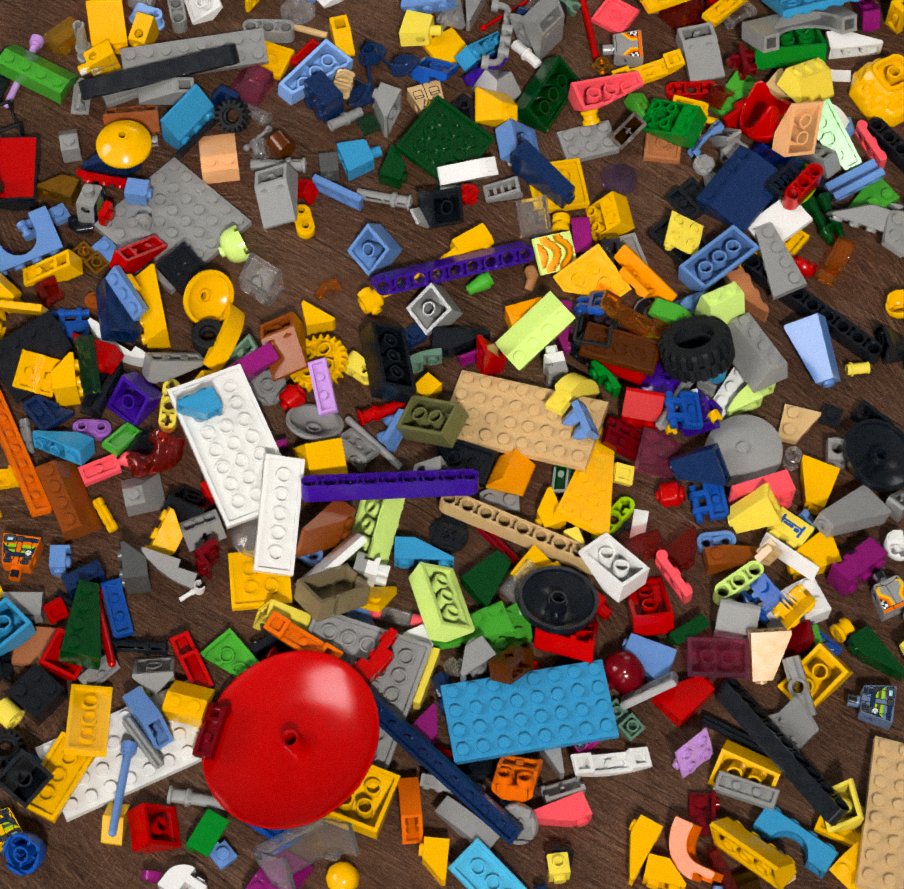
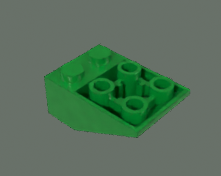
(674, 122)

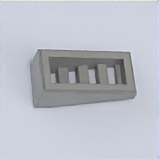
(510, 194)

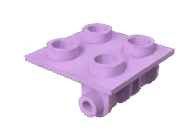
(693, 753)

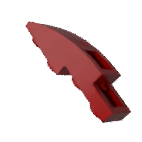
(379, 658)

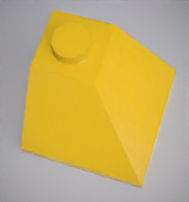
(494, 107)

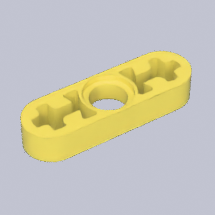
(164, 412)

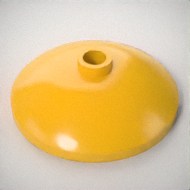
(124, 151)
(216, 296)

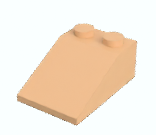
(798, 129)
(219, 158)

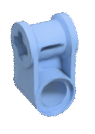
(143, 8)

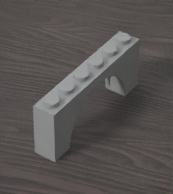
(765, 31)

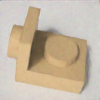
(768, 553)

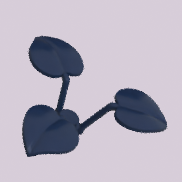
(371, 54)

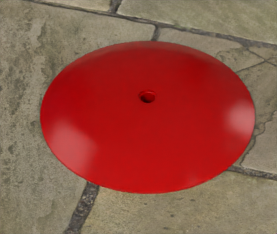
(287, 699)

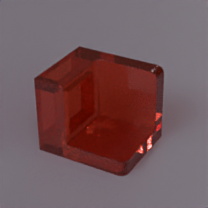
(718, 95)
(48, 291)

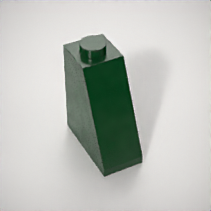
(486, 578)

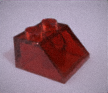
(683, 14)

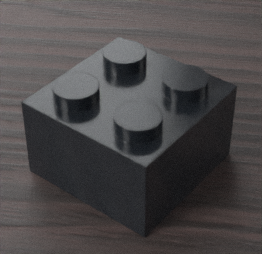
(37, 694)

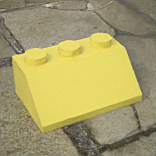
(807, 81)

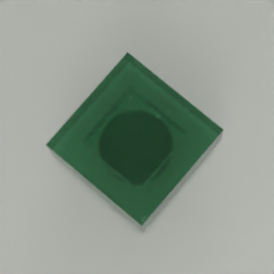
(368, 124)

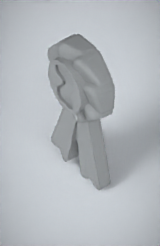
(704, 166)

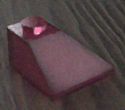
(253, 84)

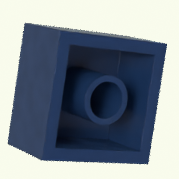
(323, 97)

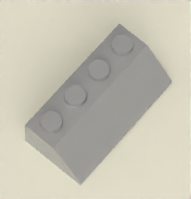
(755, 354)

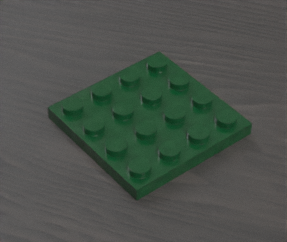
(443, 138)

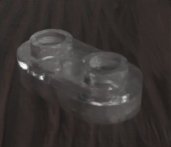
(262, 116)

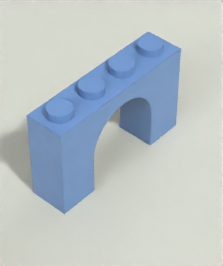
(46, 243)

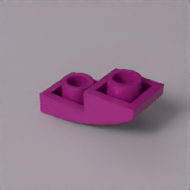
(581, 234)

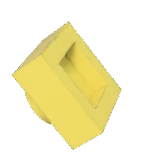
(623, 474)

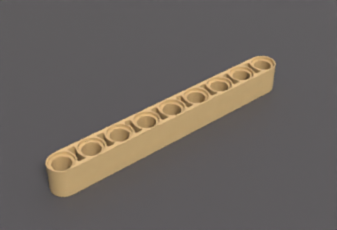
(511, 531)

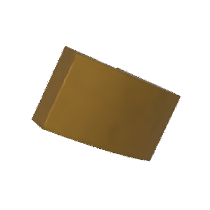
(91, 260)

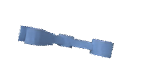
(715, 128)

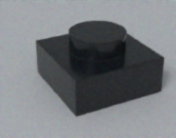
(830, 416)

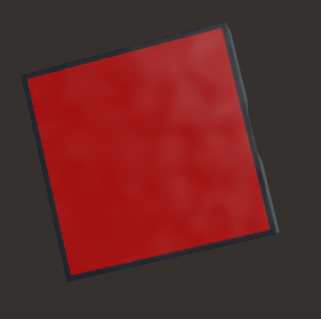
(19, 172)

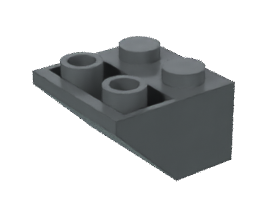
(133, 570)

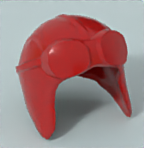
(762, 113)

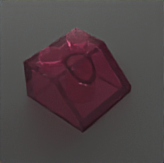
(655, 453)

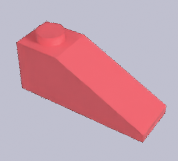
(565, 812)

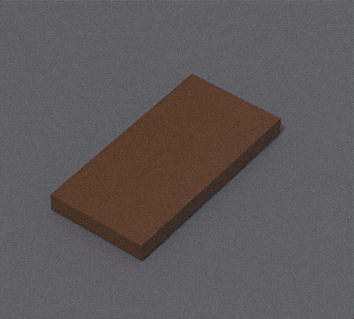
(625, 351)

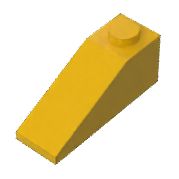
(63, 266)
(641, 842)

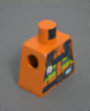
(20, 554)

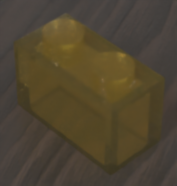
(61, 38)

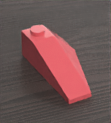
(601, 91)

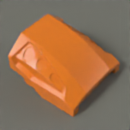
(516, 778)

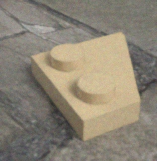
(796, 423)

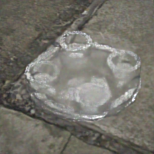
(297, 11)

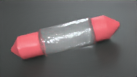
(398, 617)

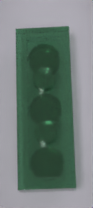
(88, 364)

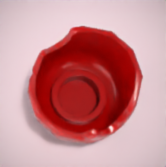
(806, 267)

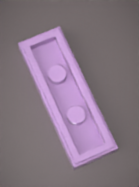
(323, 387)

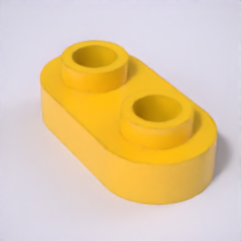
(304, 219)

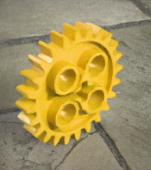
(317, 349)

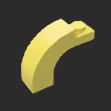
(568, 389)

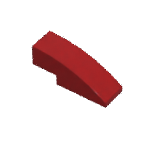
(190, 660)

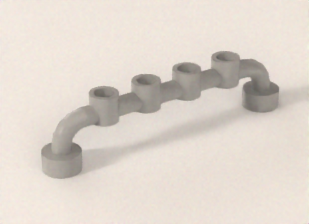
(505, 40)

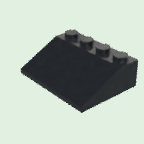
(38, 336)

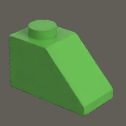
(668, 311)

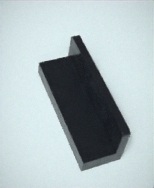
(95, 404)

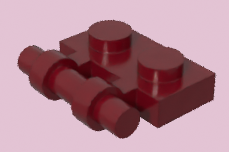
(618, 441)

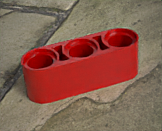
(802, 186)

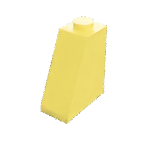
(755, 511)
(298, 617)

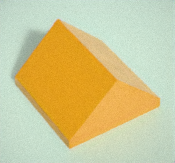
(511, 473)

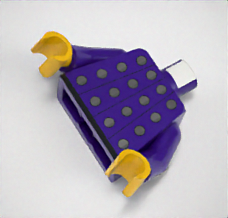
(710, 411)

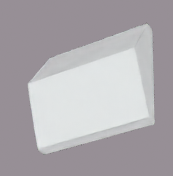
(203, 10)

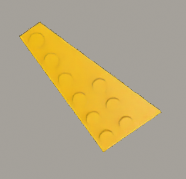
(589, 493)

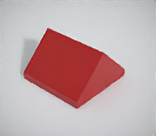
(50, 659)

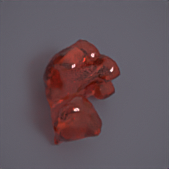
(165, 455)

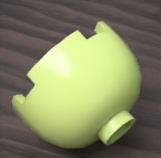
(233, 246)

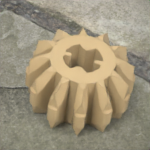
(344, 81)

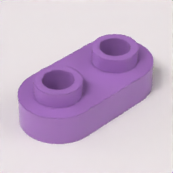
(92, 428)

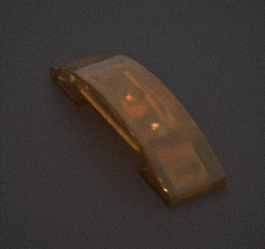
(631, 319)

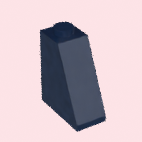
(701, 466)

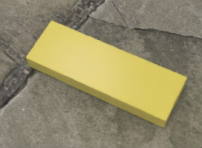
(426, 678)

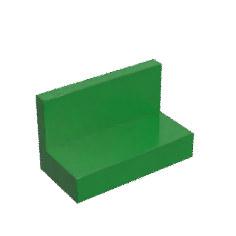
(207, 833)

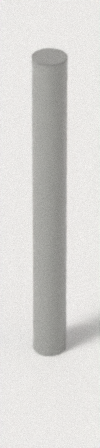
(384, 452)

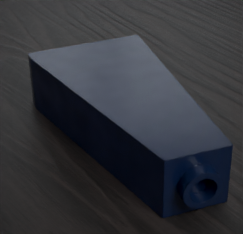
(541, 174)
(113, 317)

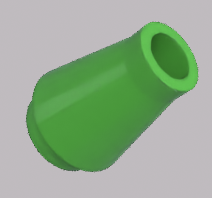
(480, 283)

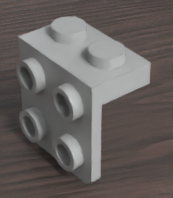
(796, 722)

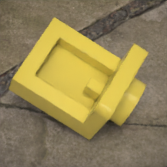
(558, 867)

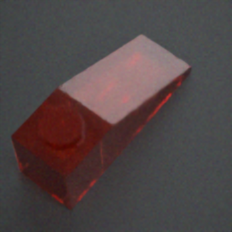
(645, 545)

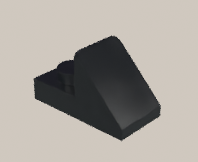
(264, 645)

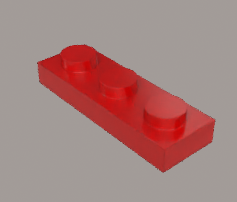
(103, 178)

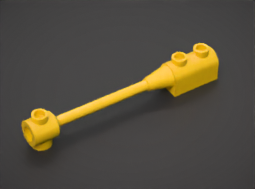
(470, 241)

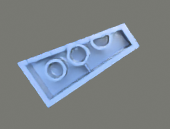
(325, 58)

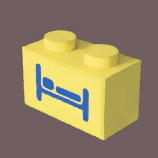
(792, 531)

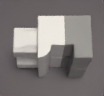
(554, 366)
(371, 571)

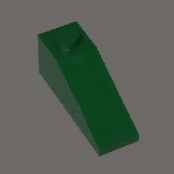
(872, 652)

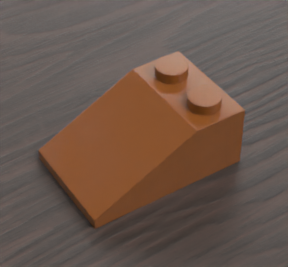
(327, 528)

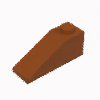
(727, 558)

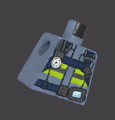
(875, 704)

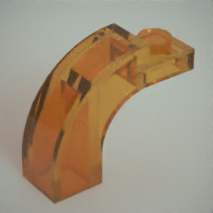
(836, 262)

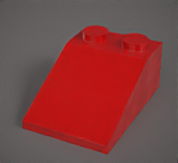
(650, 609)

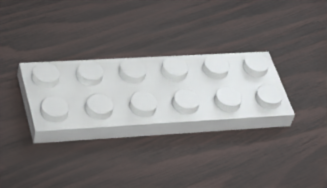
(278, 515)

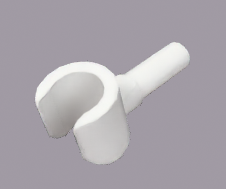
(198, 591)

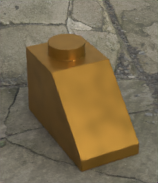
(60, 189)

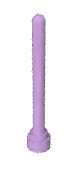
(36, 42)

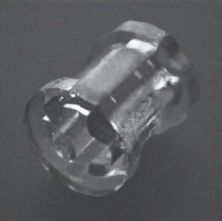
(258, 149)
(797, 456)

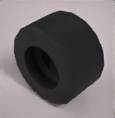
(202, 328)

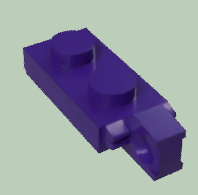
(475, 72)

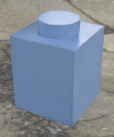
(138, 191)

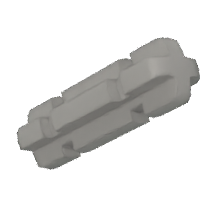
(26, 434)

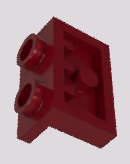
(206, 557)
(703, 810)

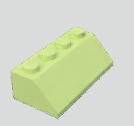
(535, 331)
(378, 524)
(440, 602)

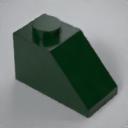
(393, 170)

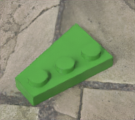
(740, 88)
(876, 194)

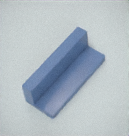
(855, 180)

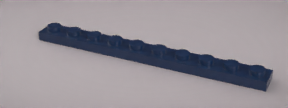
(447, 772)

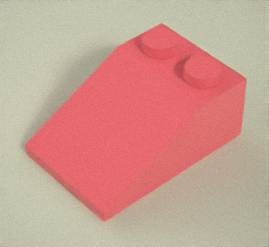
(779, 482)

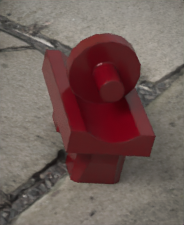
(740, 62)

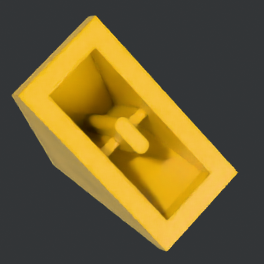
(316, 319)
(118, 839)

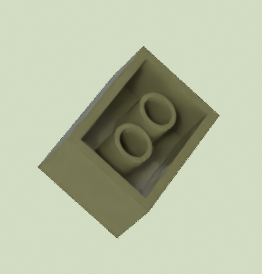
(432, 421)

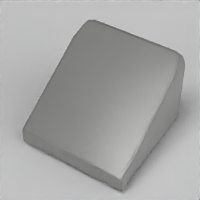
(419, 217)

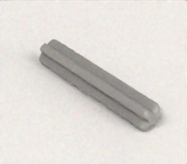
(143, 743)

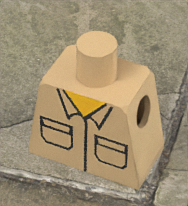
(422, 95)

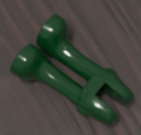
(825, 230)

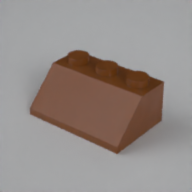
(144, 114)

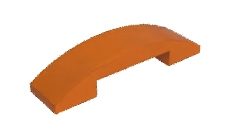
(297, 637)

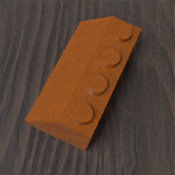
(68, 499)

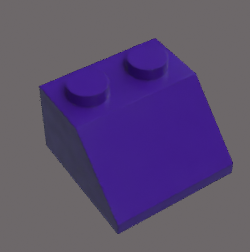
(134, 398)

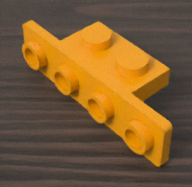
(641, 276)

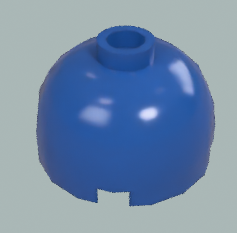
(24, 852)

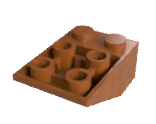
(289, 341)

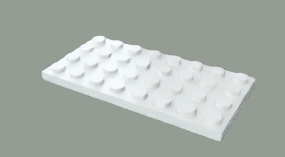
(230, 444)
(101, 779)

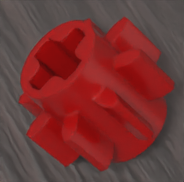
(469, 194)

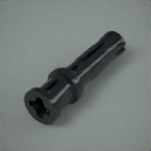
(147, 646)

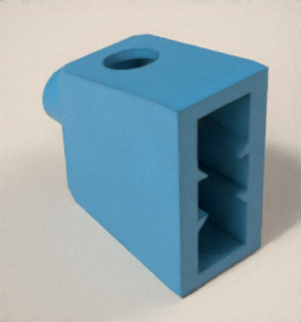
(357, 157)

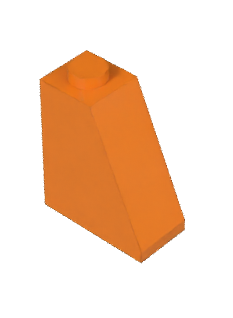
(410, 810)

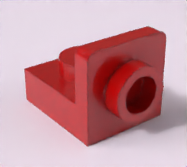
(307, 191)

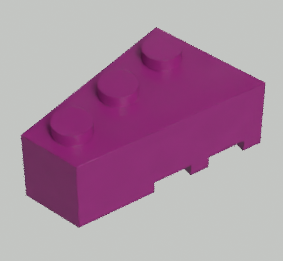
(857, 567)

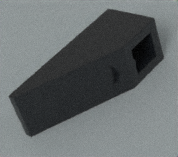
(456, 341)

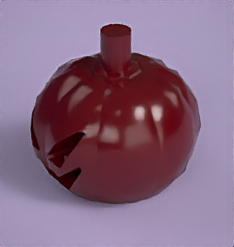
(623, 671)

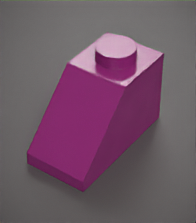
(427, 724)

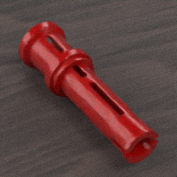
(377, 412)

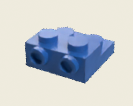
(433, 68)

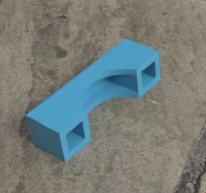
(818, 855)

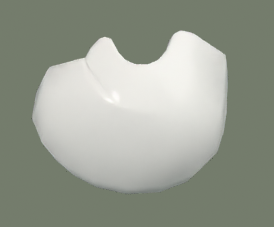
(895, 545)

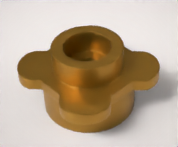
(601, 61)

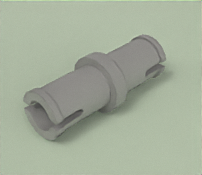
(345, 118)

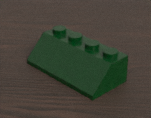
(546, 94)

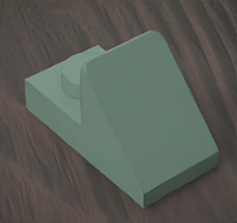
(244, 348)

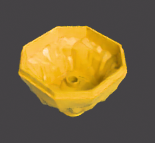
(879, 89)

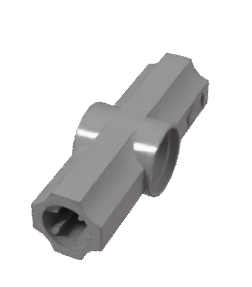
(795, 673)

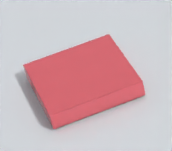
(615, 16)

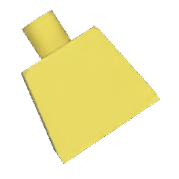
(418, 29)

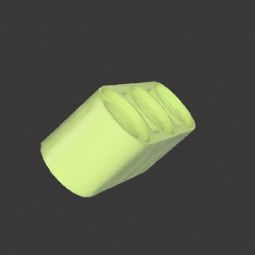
(742, 575)

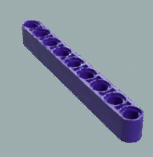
(443, 265)
(389, 485)

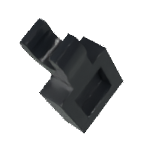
(141, 443)

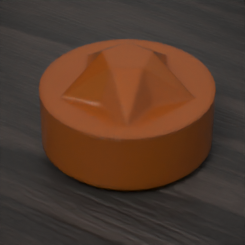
(91, 302)

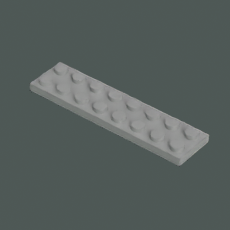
(249, 44)

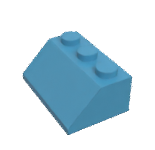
(186, 117)

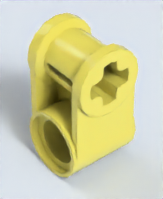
(357, 367)

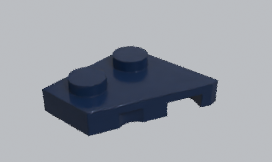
(46, 413)

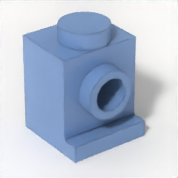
(60, 559)

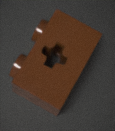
(511, 664)

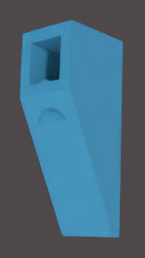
(472, 54)
(67, 445)
(412, 551)

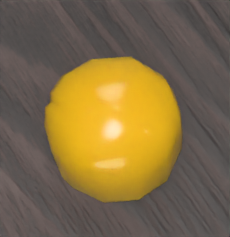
(895, 304)
(342, 876)

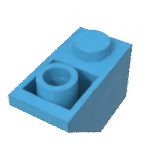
(201, 405)

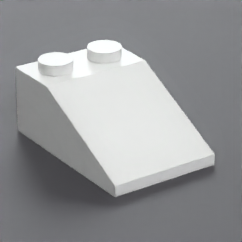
(614, 567)
(820, 611)

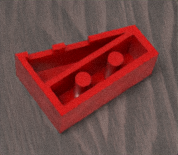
(577, 645)

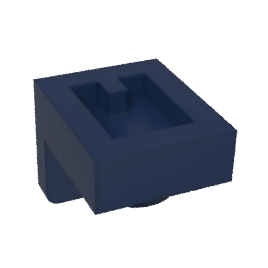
(223, 94)
(414, 336)

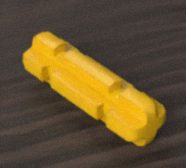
(105, 515)

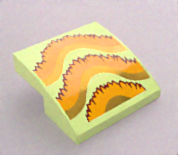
(553, 252)

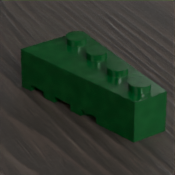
(82, 634)

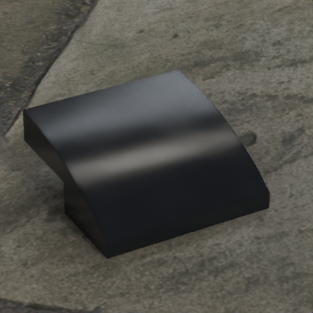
(684, 199)

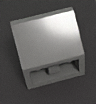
(735, 618)

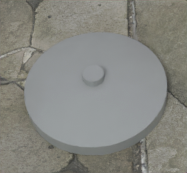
(748, 447)

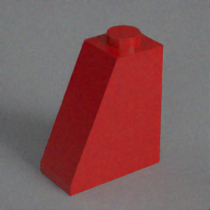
(684, 699)

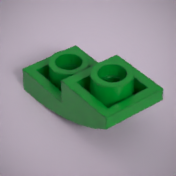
(604, 376)

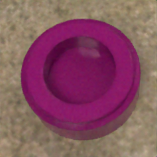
(151, 876)

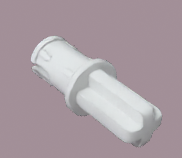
(525, 53)

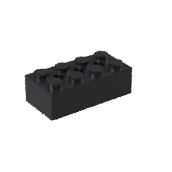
(388, 362)

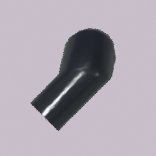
(79, 228)

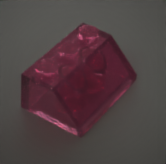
(717, 657)

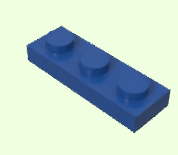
(117, 608)

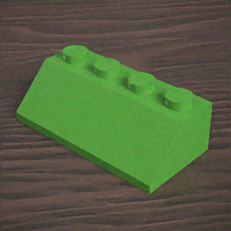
(36, 73)

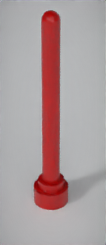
(105, 633)

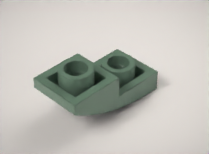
(428, 357)
(627, 723)

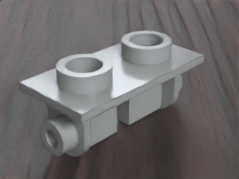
(79, 106)

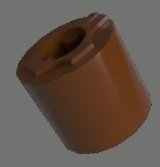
(281, 144)

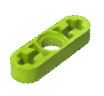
(615, 511)

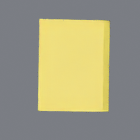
(854, 817)

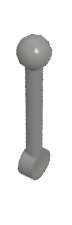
(246, 147)

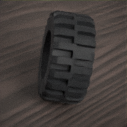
(696, 348)

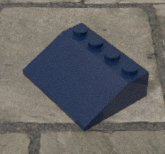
(738, 191)

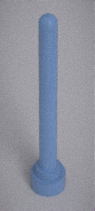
(128, 750)

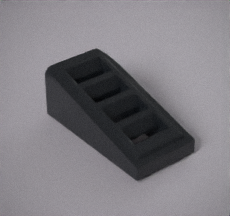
(775, 191)
(870, 410)

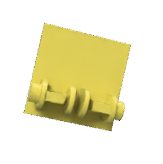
(683, 234)

